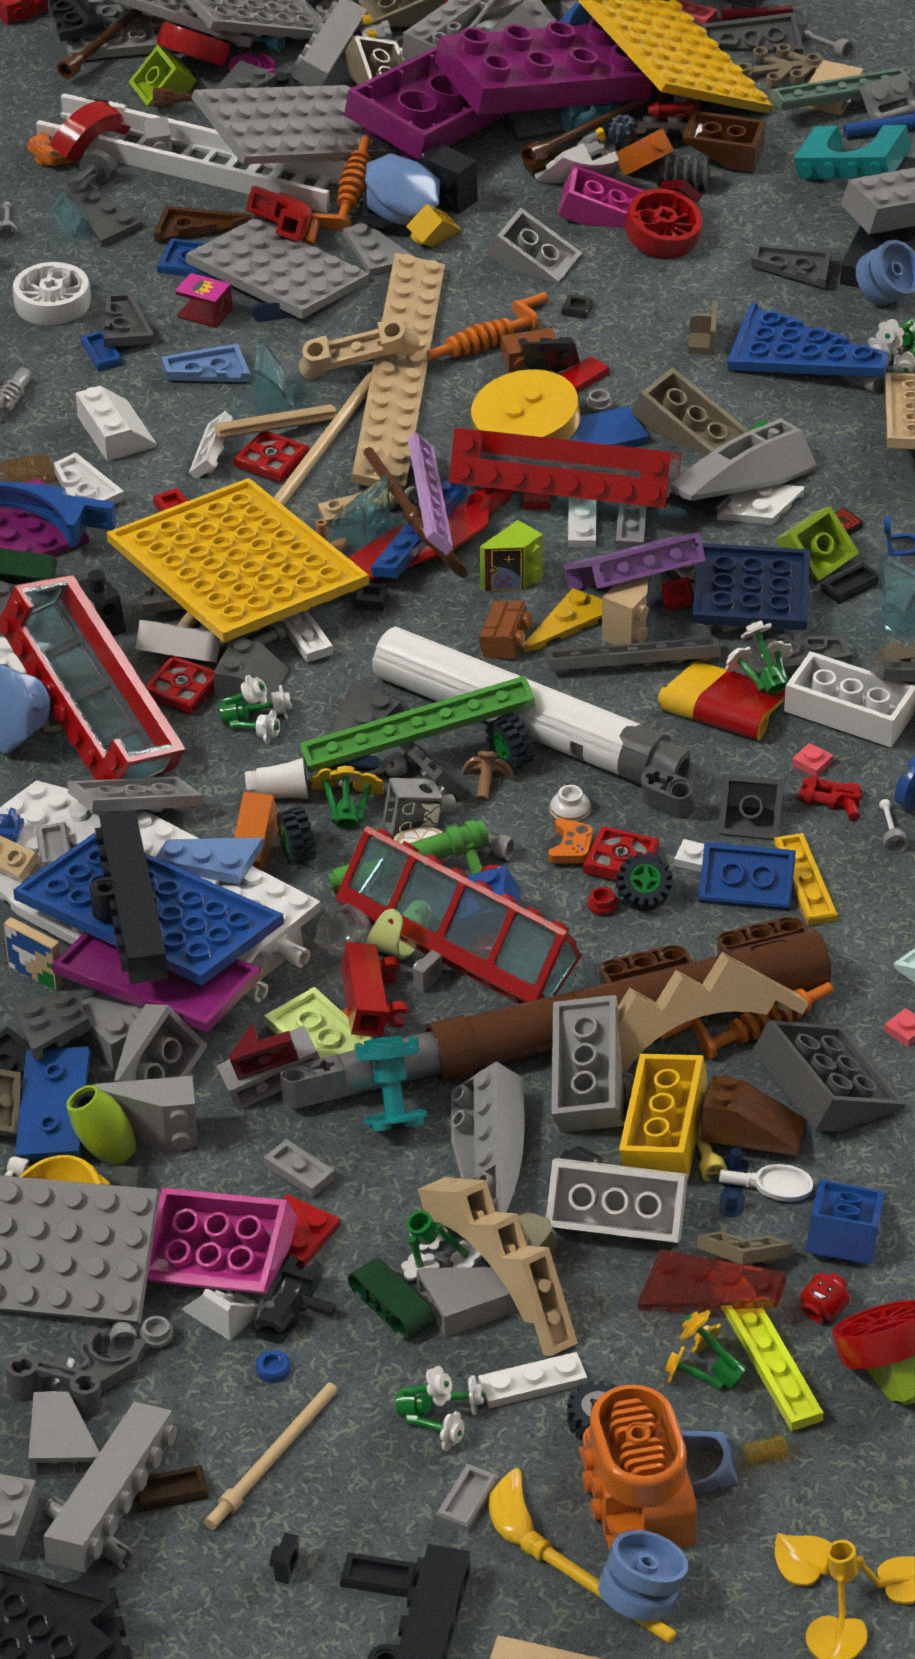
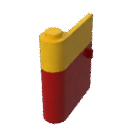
(720, 700)

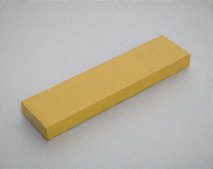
(808, 882)

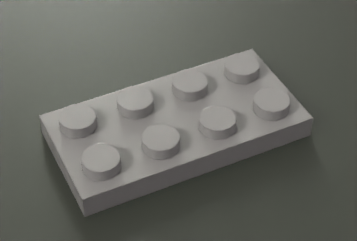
(135, 794)

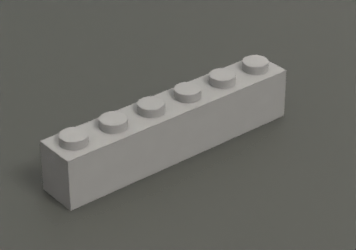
(328, 42)
(109, 1487)

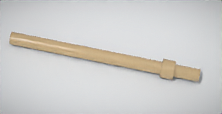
(233, 1498)

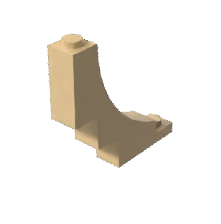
(727, 988)
(499, 1238)

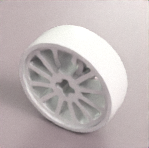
(51, 293)

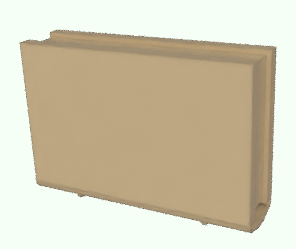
(831, 70)

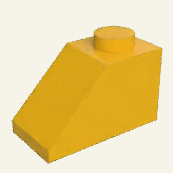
(432, 226)

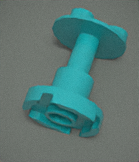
(390, 1069)

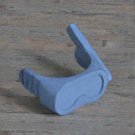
(726, 1474)

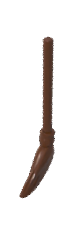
(412, 513)

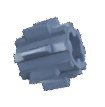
(622, 125)

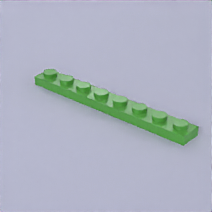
(417, 724)

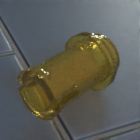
(766, 1449)

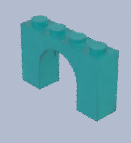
(822, 159)

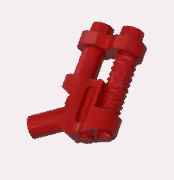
(680, 109)
(841, 795)

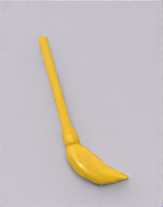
(515, 1525)

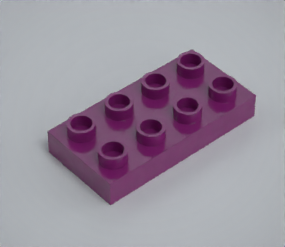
(540, 68)
(414, 107)

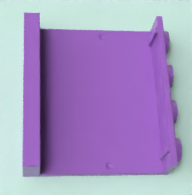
(635, 562)

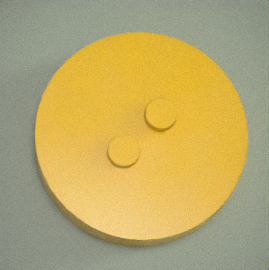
(528, 404)

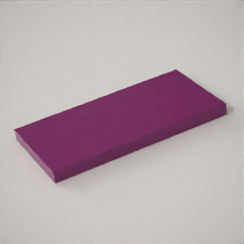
(202, 1007)

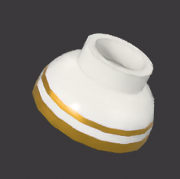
(570, 804)

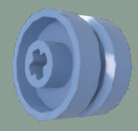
(887, 273)
(642, 1575)

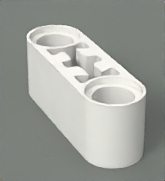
(177, 641)

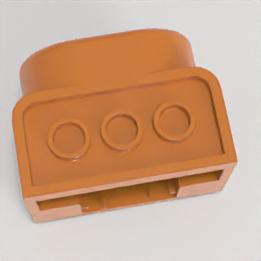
(638, 1466)

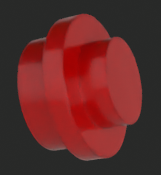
(602, 901)

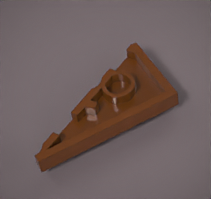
(188, 222)

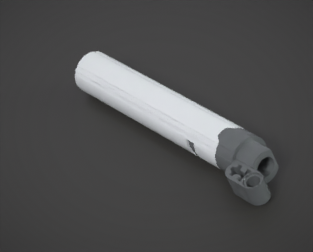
(553, 721)

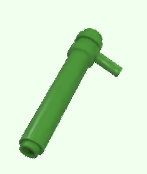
(453, 841)

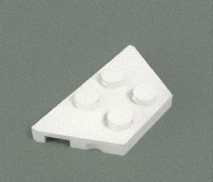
(761, 504)

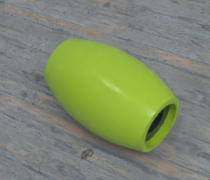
(101, 1125)

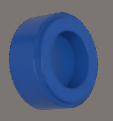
(273, 1366)

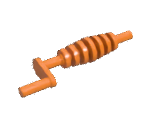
(350, 191)
(487, 334)
(749, 1024)

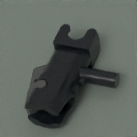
(283, 1304)

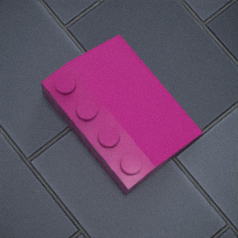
(220, 1240)

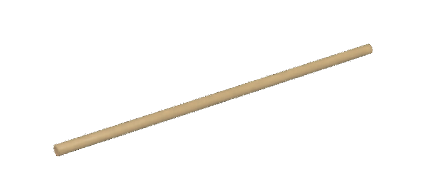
(311, 457)

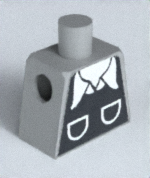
(414, 804)

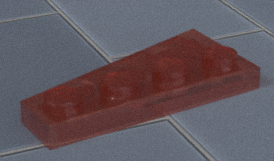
(692, 1280)

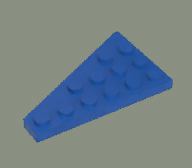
(784, 345)

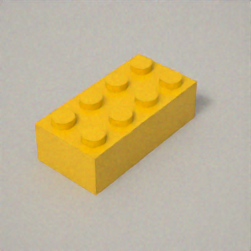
(664, 1112)

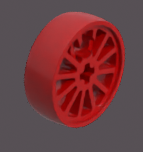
(193, 44)
(661, 230)
(876, 1336)

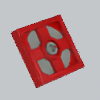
(271, 456)
(181, 684)
(613, 848)

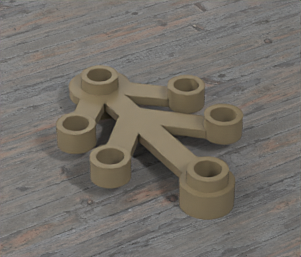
(780, 68)

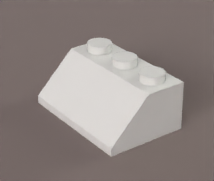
(112, 423)

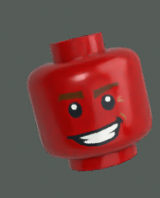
(824, 1297)

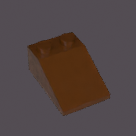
(726, 139)
(749, 1118)

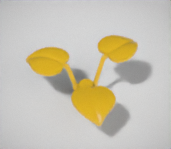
(807, 1557)

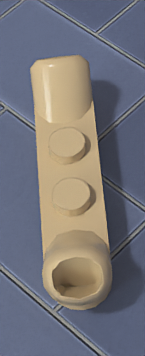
(327, 355)

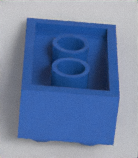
(844, 1222)

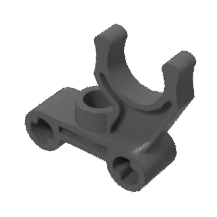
(82, 1380)

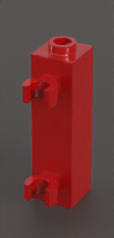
(365, 992)

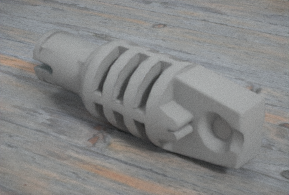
(13, 391)

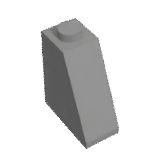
(464, 1297)
(58, 1438)

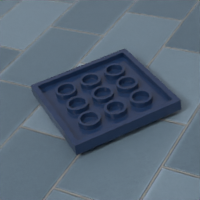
(752, 585)

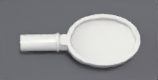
(774, 1181)

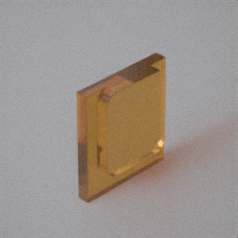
(29, 468)

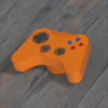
(44, 153)
(575, 842)

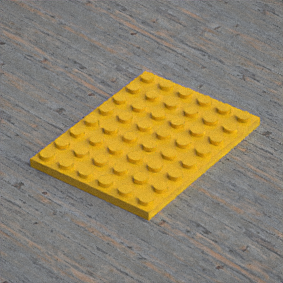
(676, 52)
(237, 559)

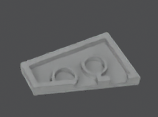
(372, 248)

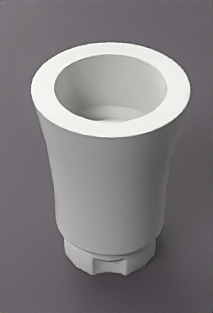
(280, 780)

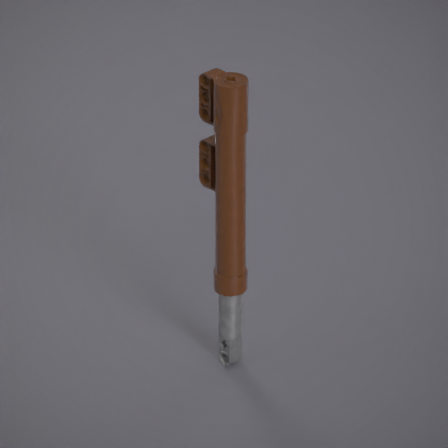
(462, 1044)

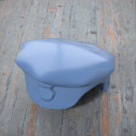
(399, 188)
(22, 707)

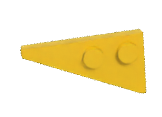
(569, 617)

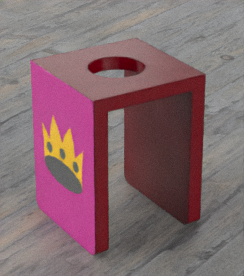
(205, 300)

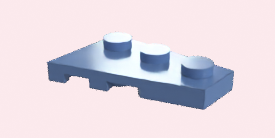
(209, 364)
(213, 858)

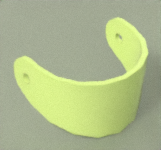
(387, 935)

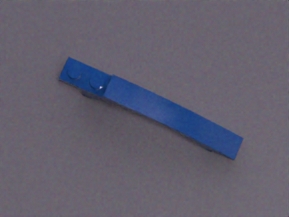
(65, 512)

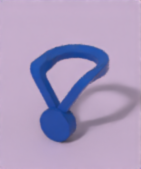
(887, 531)

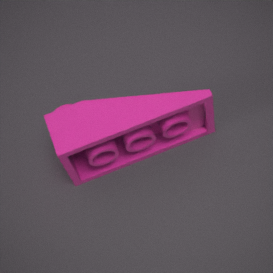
(595, 198)

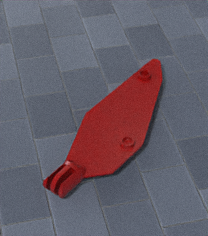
(463, 522)

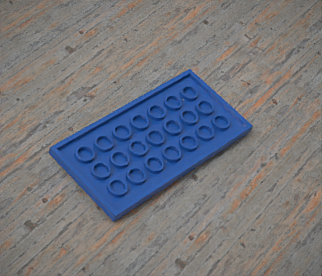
(199, 920)

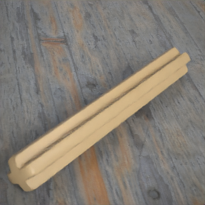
(275, 421)

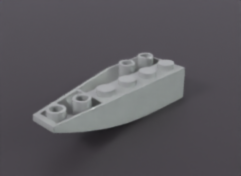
(446, 20)
(749, 462)
(490, 1130)

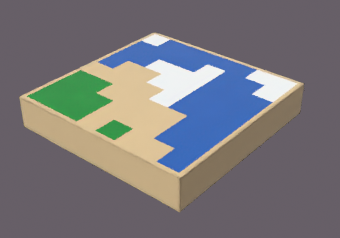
(32, 953)

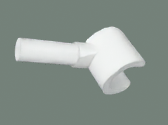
(16, 1166)

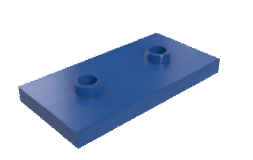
(43, 1113)

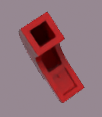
(84, 126)
(287, 211)

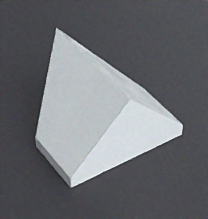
(223, 1312)

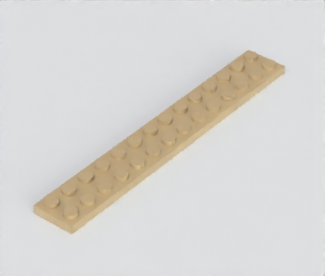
(396, 378)

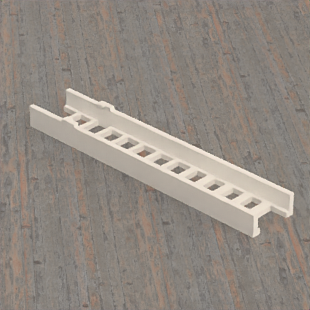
(209, 141)

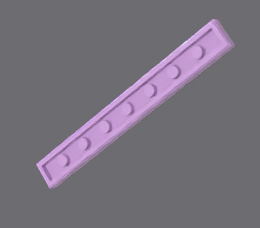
(430, 493)

